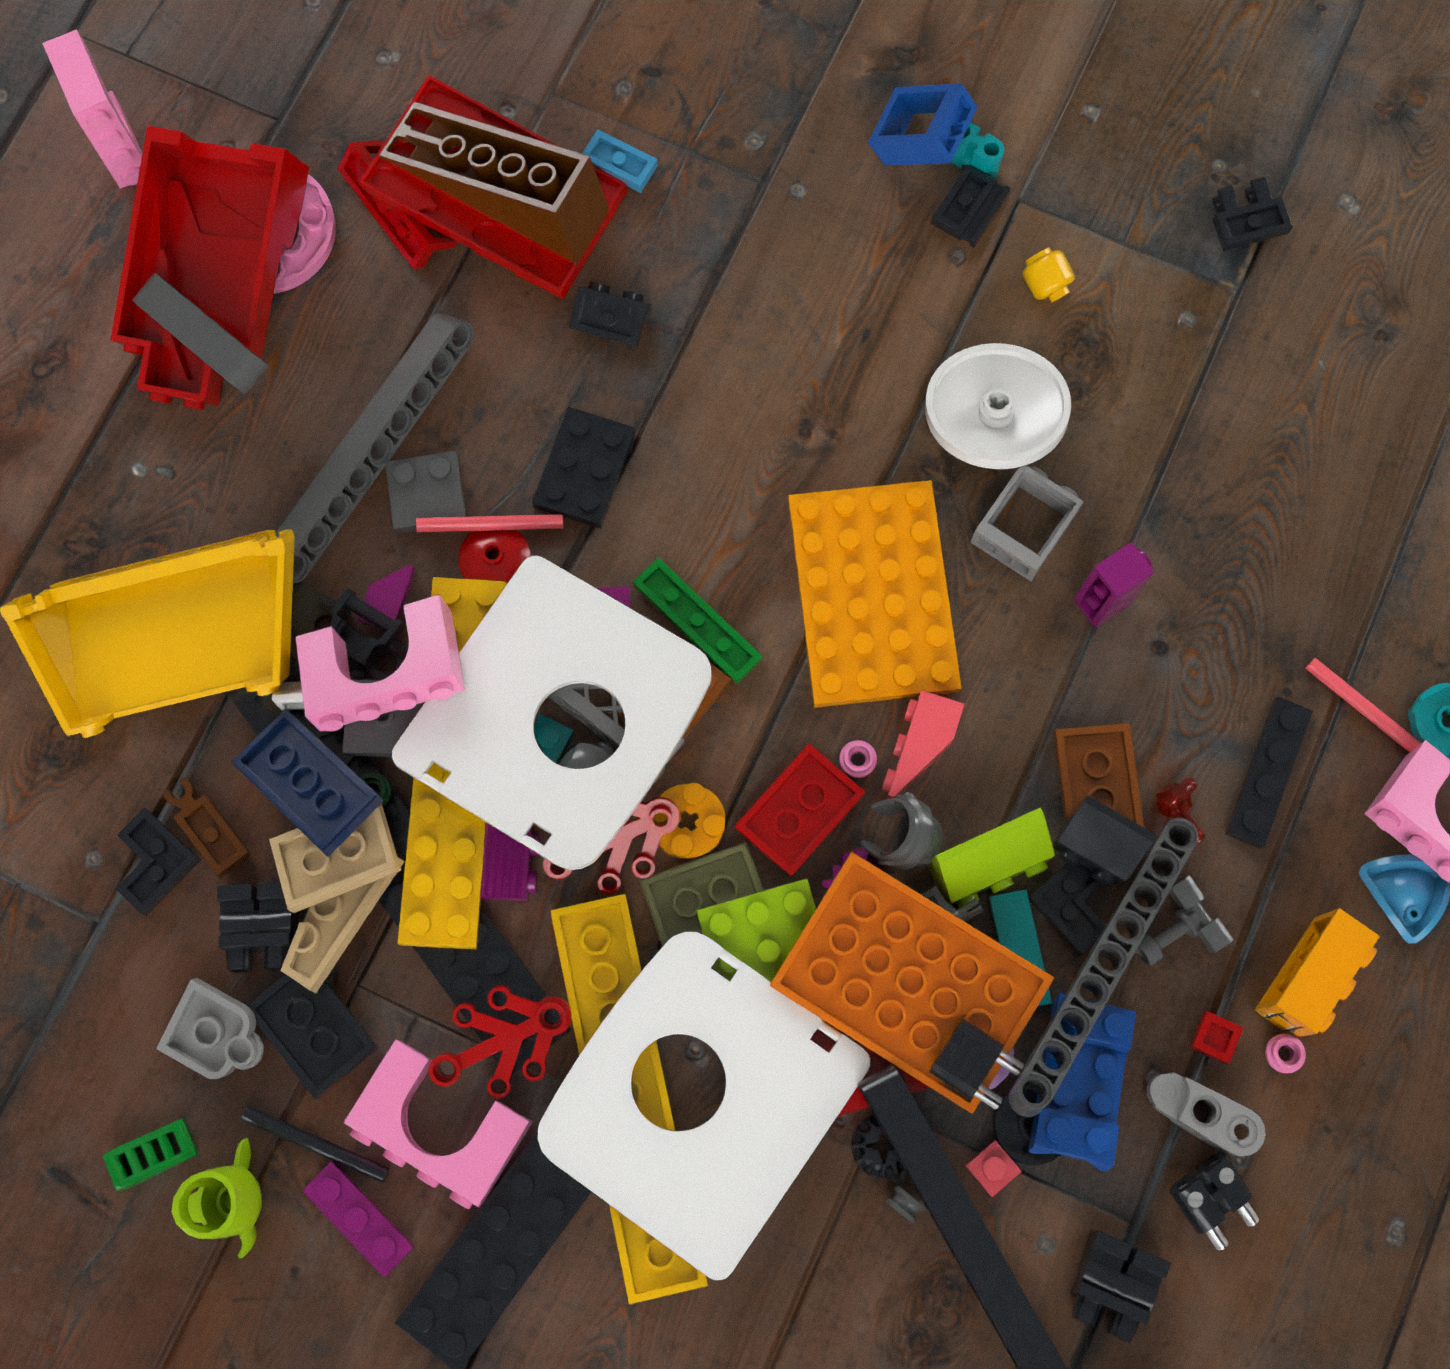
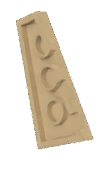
(329, 931)

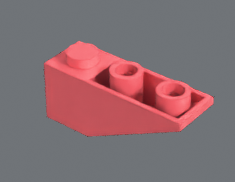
(930, 733)

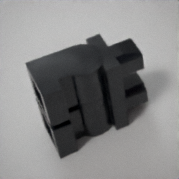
(255, 922)
(1118, 1280)

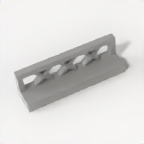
(594, 717)

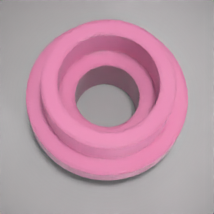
(862, 748)
(1296, 1050)

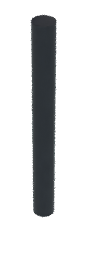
(315, 1144)

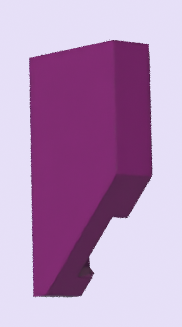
(389, 593)

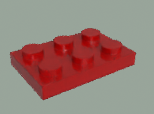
(799, 810)

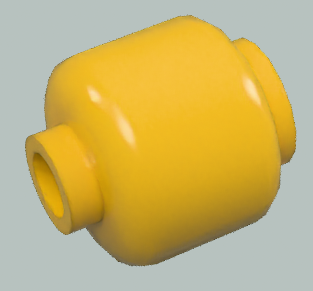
(1048, 275)

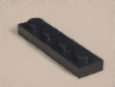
(1269, 772)

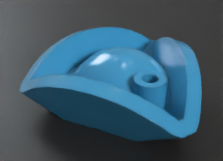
(1407, 893)

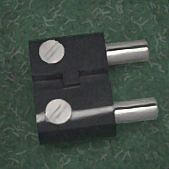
(1211, 1194)

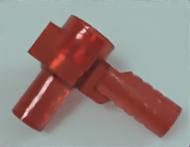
(1175, 802)

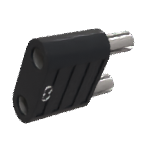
(968, 1060)

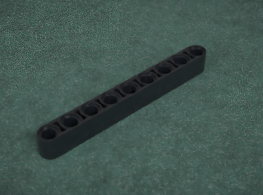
(959, 1221)

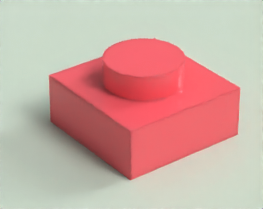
(992, 1168)

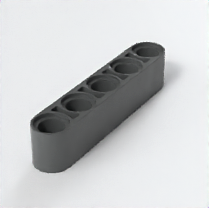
(200, 333)

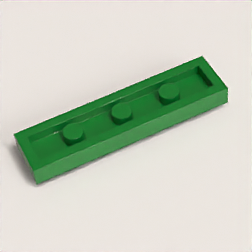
(697, 621)

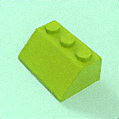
(993, 859)

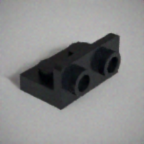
(609, 314)

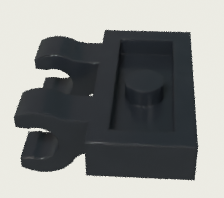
(1251, 223)

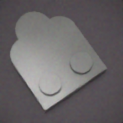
(212, 1032)

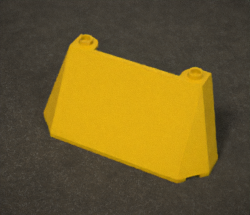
(161, 630)

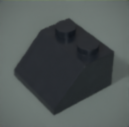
(1102, 842)

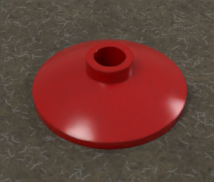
(474, 549)

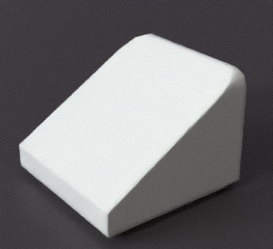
(289, 696)

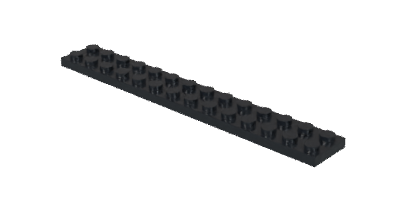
(462, 973)

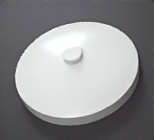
(997, 406)

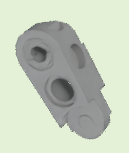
(1176, 1098)

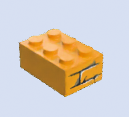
(1318, 974)

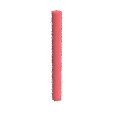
(489, 523)
(1362, 705)

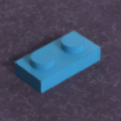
(621, 160)

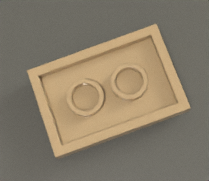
(313, 877)

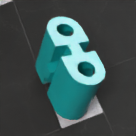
(976, 151)

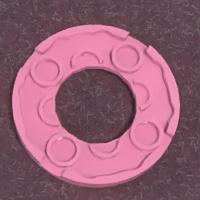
(313, 241)

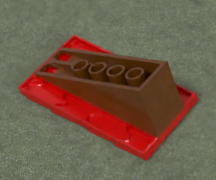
(494, 186)

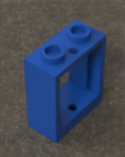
(938, 146)

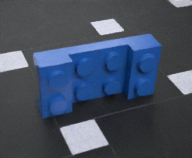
(1086, 1105)

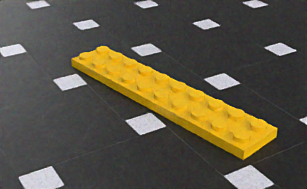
(443, 838)
(598, 967)

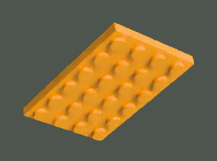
(873, 594)

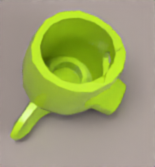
(224, 1203)

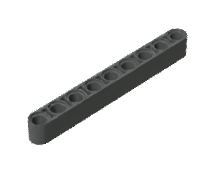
(375, 438)
(1094, 976)

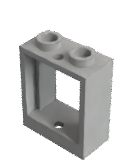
(1011, 551)

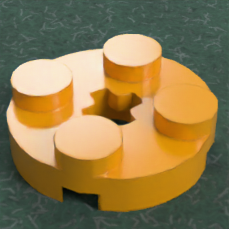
(709, 826)

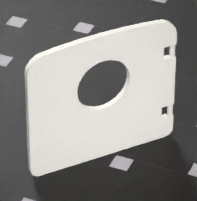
(533, 641)
(717, 1183)

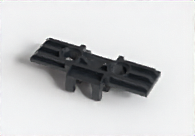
(363, 653)

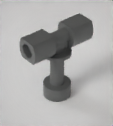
(1191, 920)

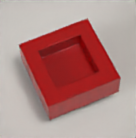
(1216, 1037)

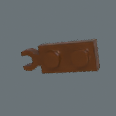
(208, 830)

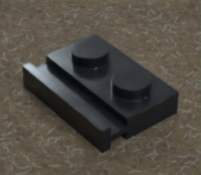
(970, 205)

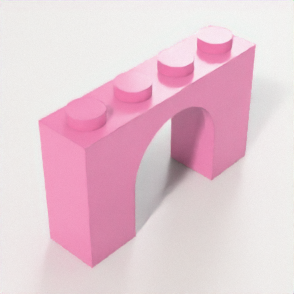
(95, 108)
(426, 674)
(1408, 807)
(383, 1119)

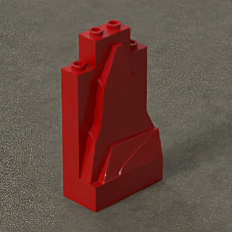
(215, 232)

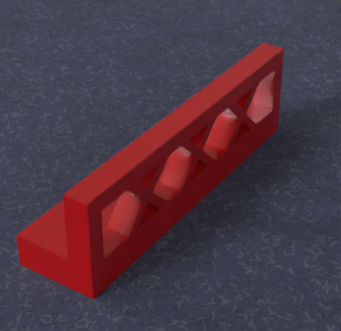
(406, 233)

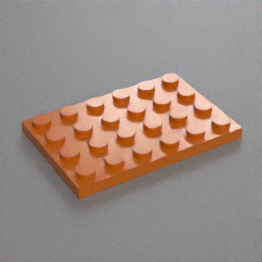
(906, 974)

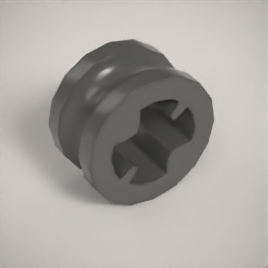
(905, 1204)

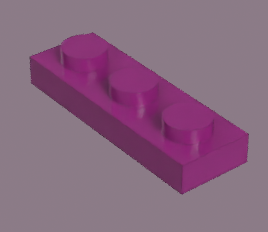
(358, 1219)

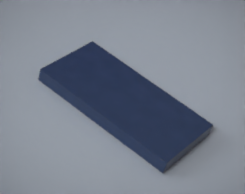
(307, 782)

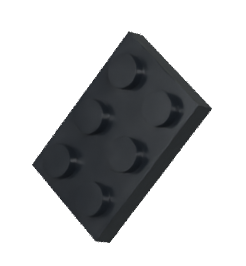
(584, 467)
(312, 1032)

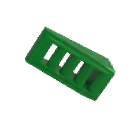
(116, 1165)

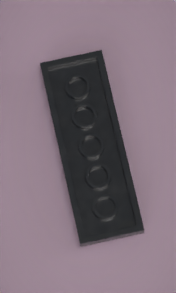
(493, 1257)

